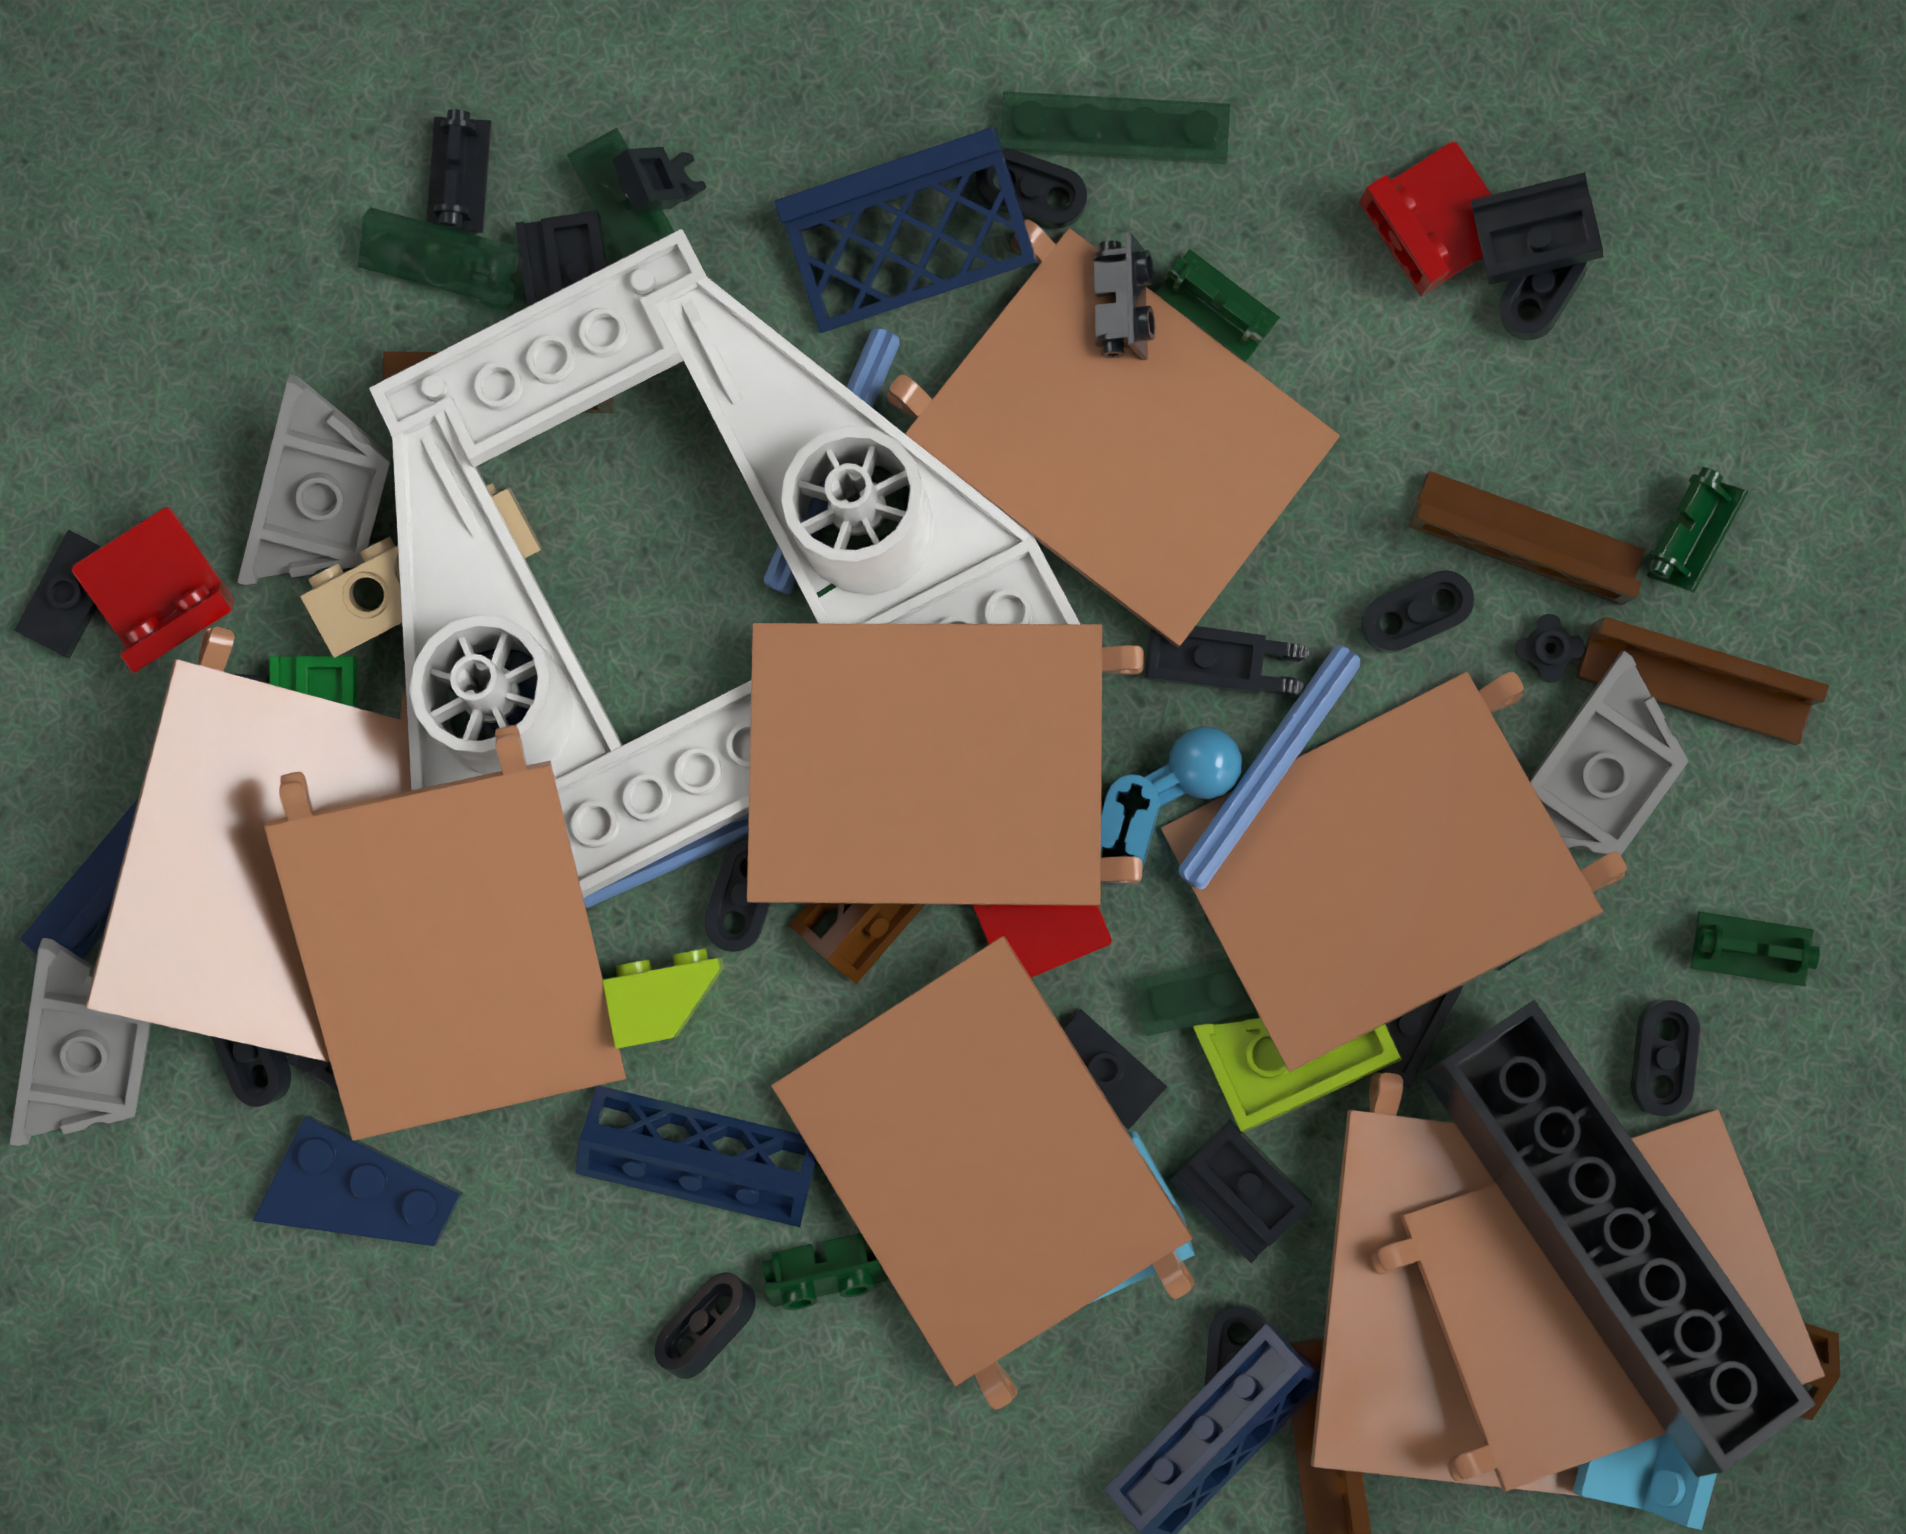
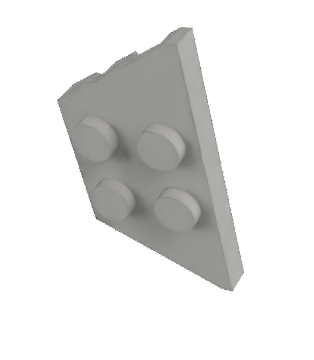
(315, 490)
(1609, 764)
(75, 1059)

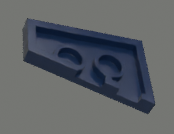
(354, 1190)

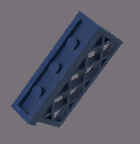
(889, 182)

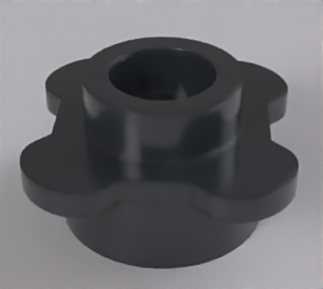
(1533, 648)

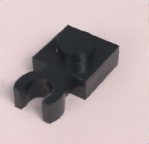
(654, 180)

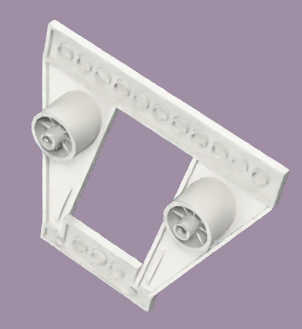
(787, 432)

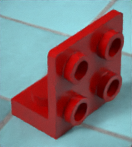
(1429, 216)
(154, 587)
(1045, 933)

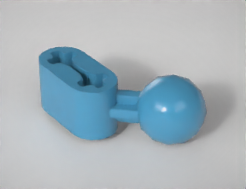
(1201, 764)

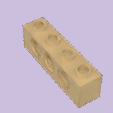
(348, 624)

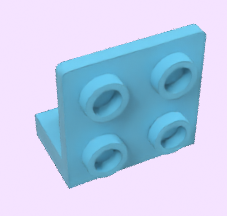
(1651, 1479)

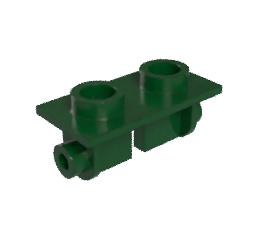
(1217, 305)
(1698, 531)
(1753, 949)
(803, 1280)

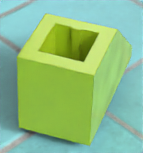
(658, 1002)

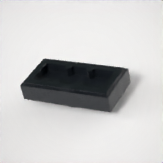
(60, 603)
(1117, 1072)

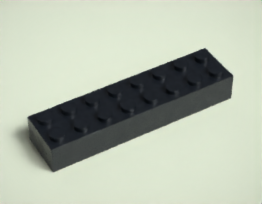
(1619, 1241)

